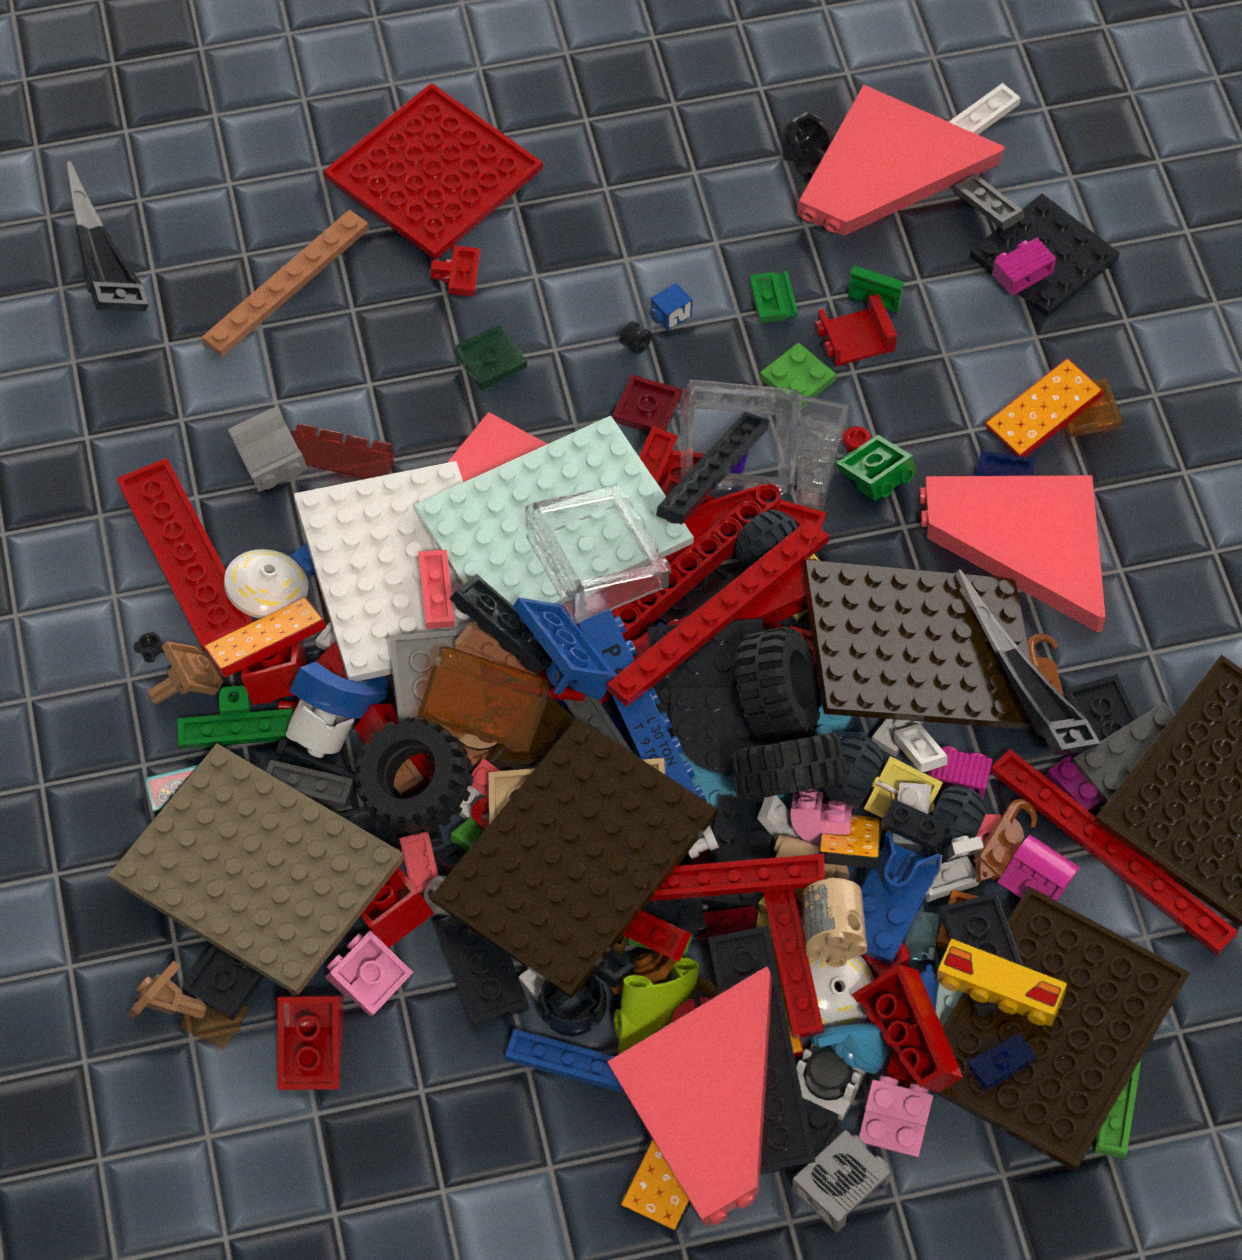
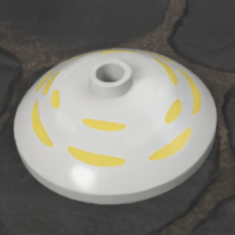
(261, 592)
(835, 1006)

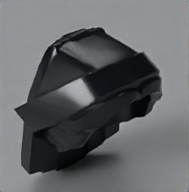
(806, 142)

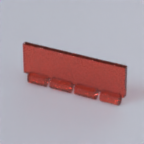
(346, 457)

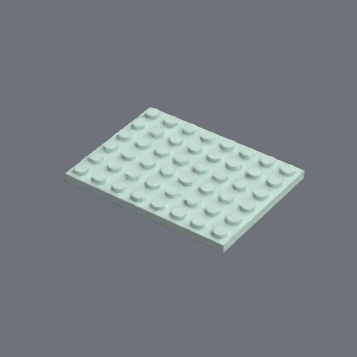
(486, 519)

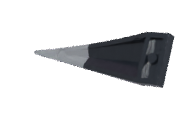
(105, 269)
(1047, 709)

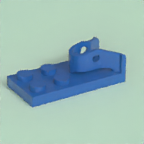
(567, 646)
(894, 897)

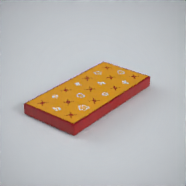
(1044, 408)
(265, 637)

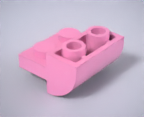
(813, 817)

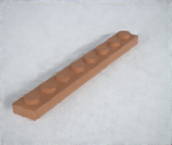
(285, 283)

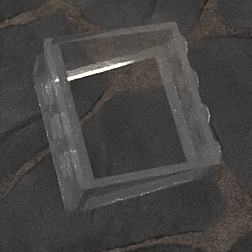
(743, 399)
(597, 594)

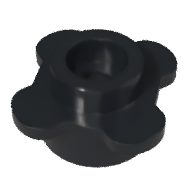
(146, 641)

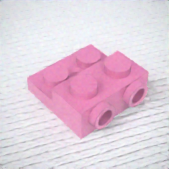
(368, 972)
(896, 1116)

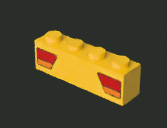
(1001, 982)

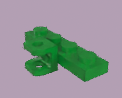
(235, 723)

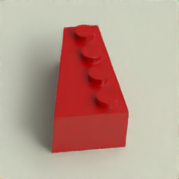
(911, 1026)

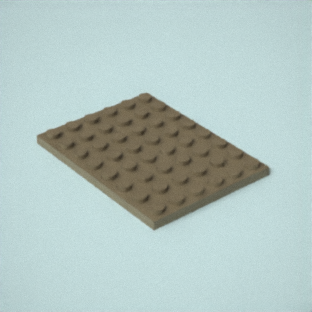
(257, 868)

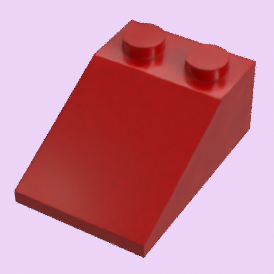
(274, 675)
(396, 909)
(310, 1042)

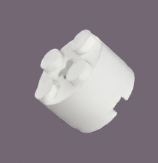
(318, 729)

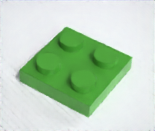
(798, 371)

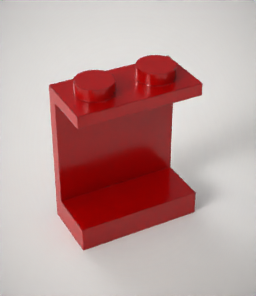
(857, 334)

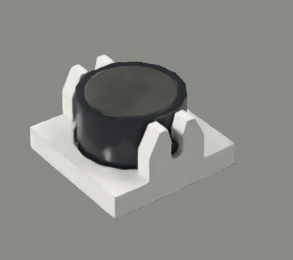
(828, 1079)

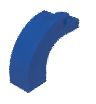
(336, 694)

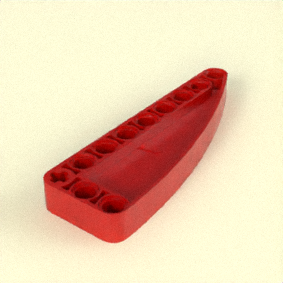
(708, 527)

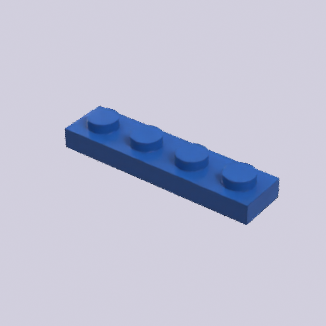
(562, 1059)

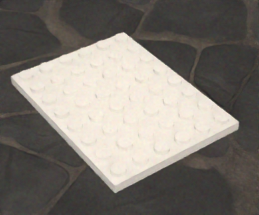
(367, 560)

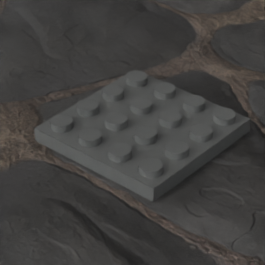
(1120, 752)

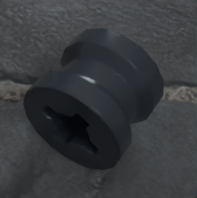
(635, 337)

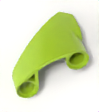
(651, 1007)

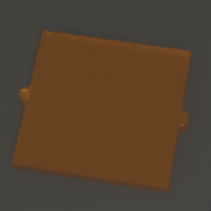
(214, 1027)

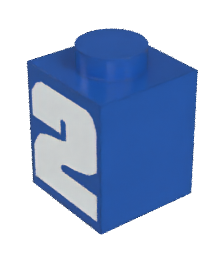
(671, 307)

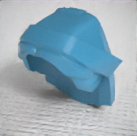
(856, 1044)

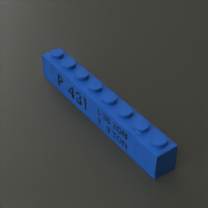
(642, 717)

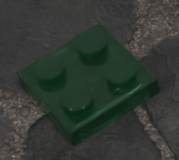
(490, 357)

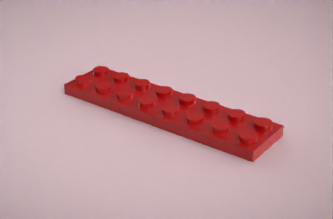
(182, 550)

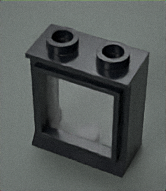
(913, 829)

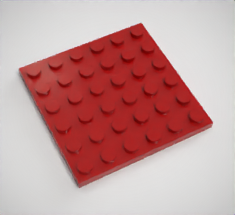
(433, 170)

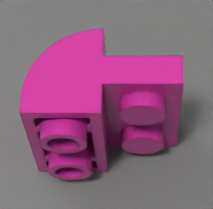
(1039, 868)

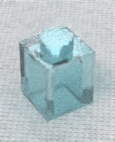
(922, 936)

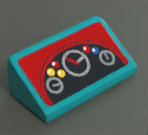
(165, 785)

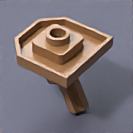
(189, 672)
(165, 996)

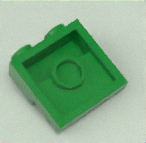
(878, 467)

